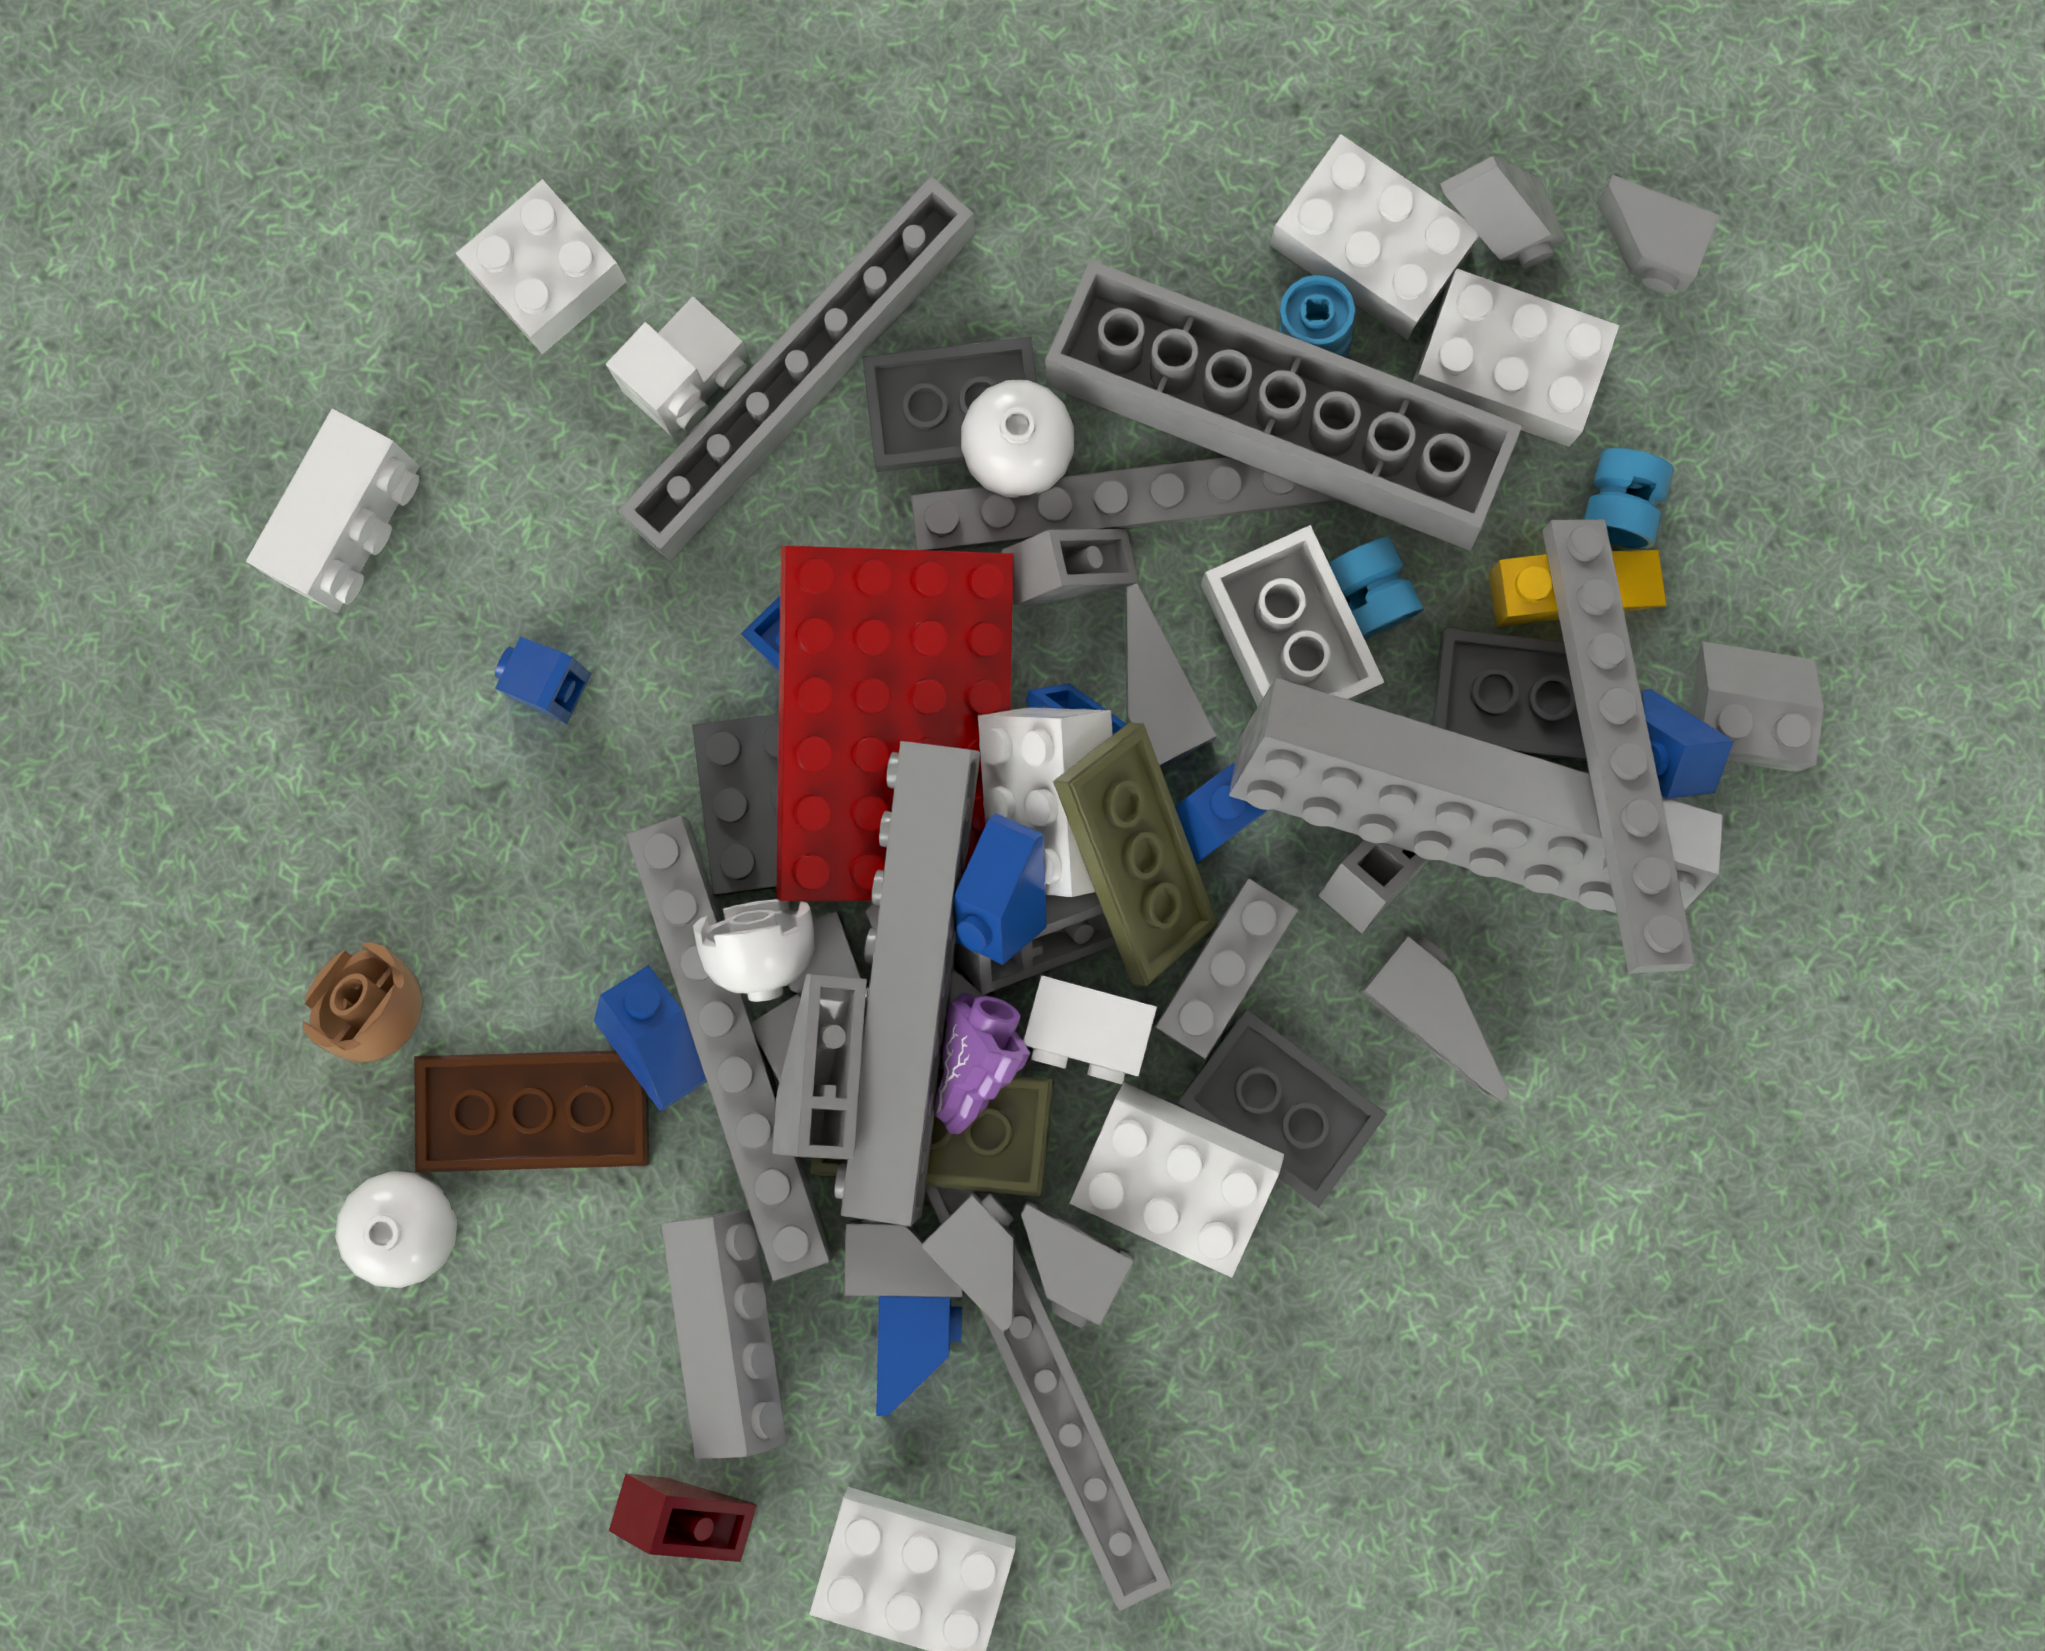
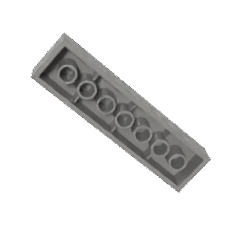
(1281, 404)
(1446, 796)

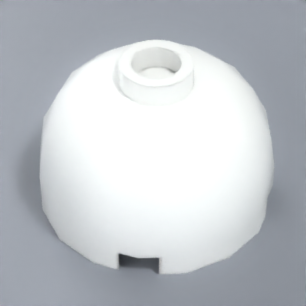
(1017, 438)
(756, 947)
(396, 1229)

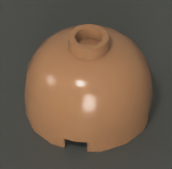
(363, 1005)

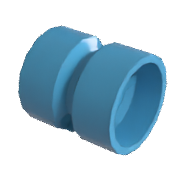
(1319, 313)
(1629, 517)
(1374, 588)

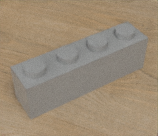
(724, 1335)

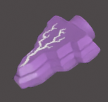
(978, 1058)

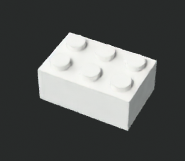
(1374, 236)
(1516, 356)
(335, 512)
(1291, 620)
(1020, 761)
(1177, 1179)
(912, 1574)

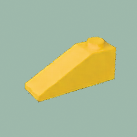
(1526, 595)

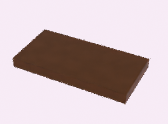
(528, 1112)

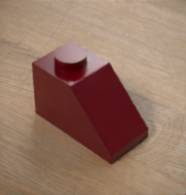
(681, 1519)

